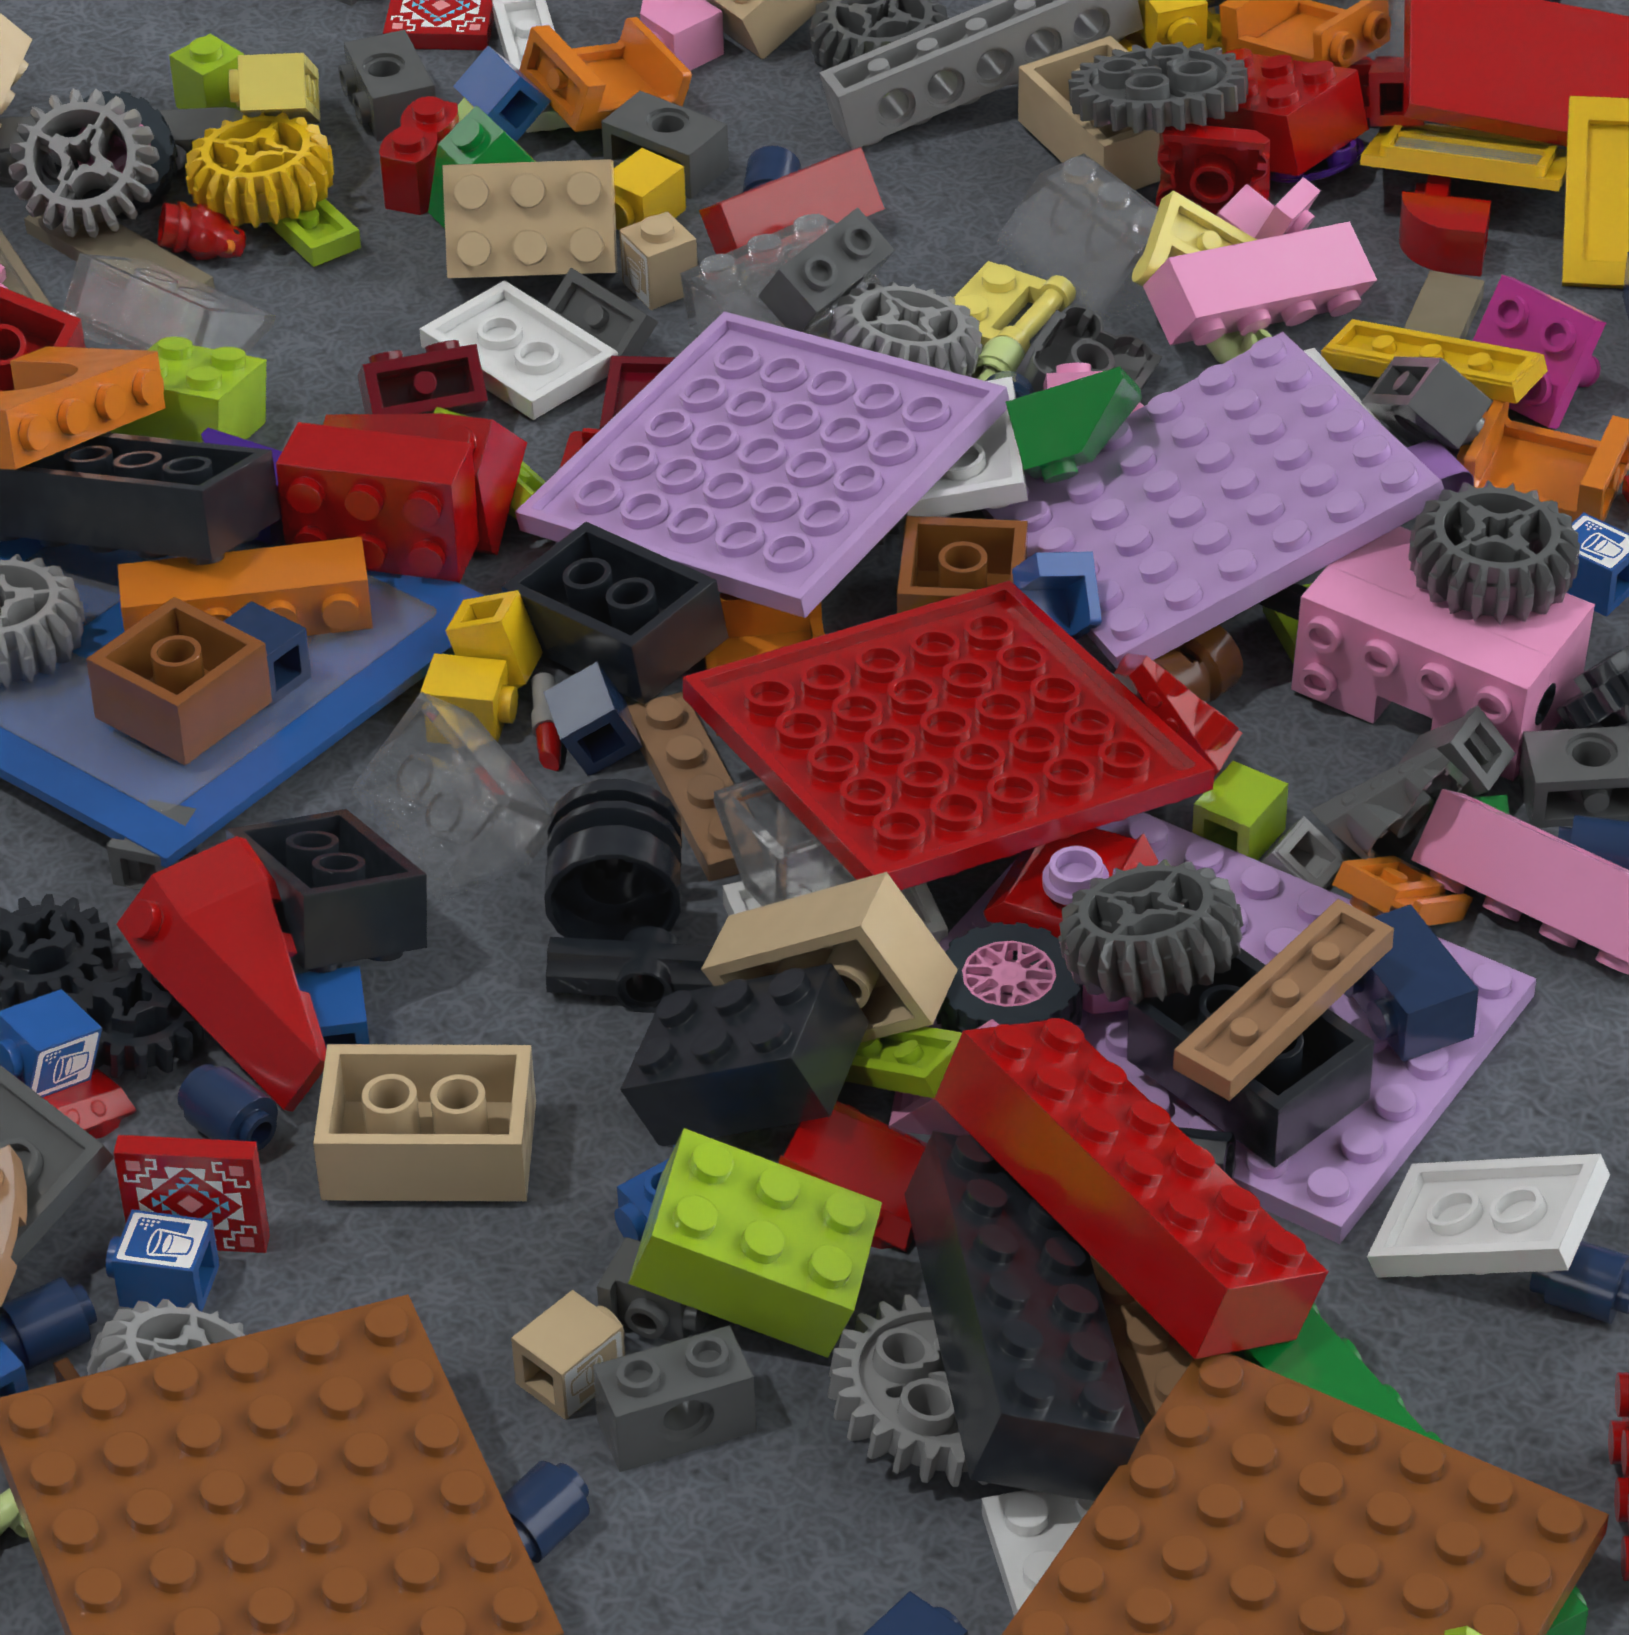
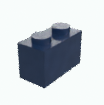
(1416, 990)

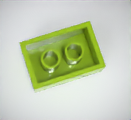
(756, 1243)

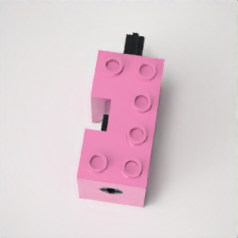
(1380, 641)

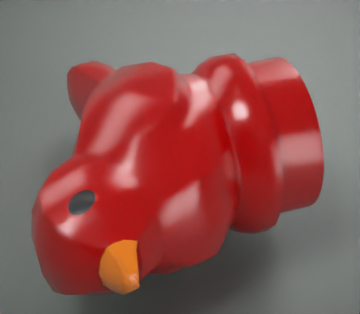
(199, 232)

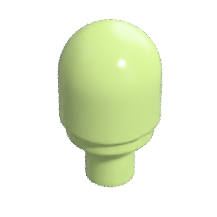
(998, 355)

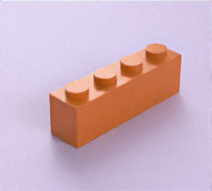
(308, 583)

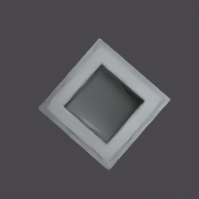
(1306, 854)

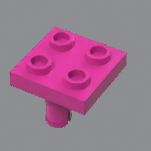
(1542, 324)

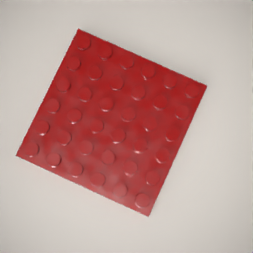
(946, 736)

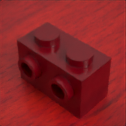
(419, 383)

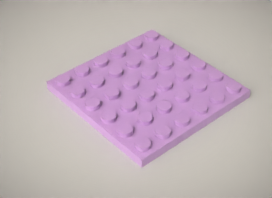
(768, 459)
(1224, 497)

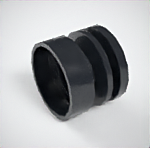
(613, 860)

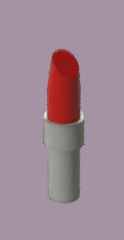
(543, 726)

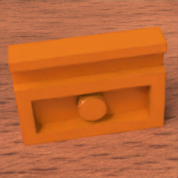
(1391, 883)

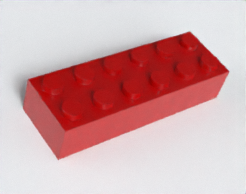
(1131, 1187)

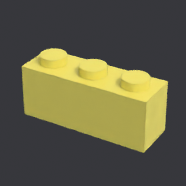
(276, 86)

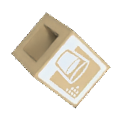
(654, 257)
(559, 1351)

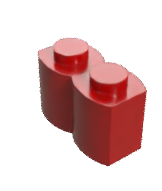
(411, 152)

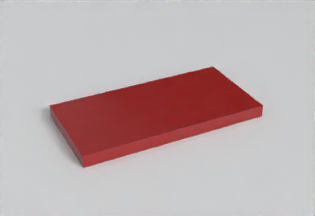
(1510, 63)

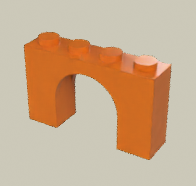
(73, 397)

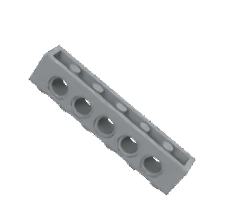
(954, 53)

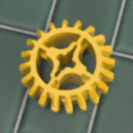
(260, 168)

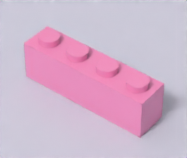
(1260, 284)
(1528, 874)

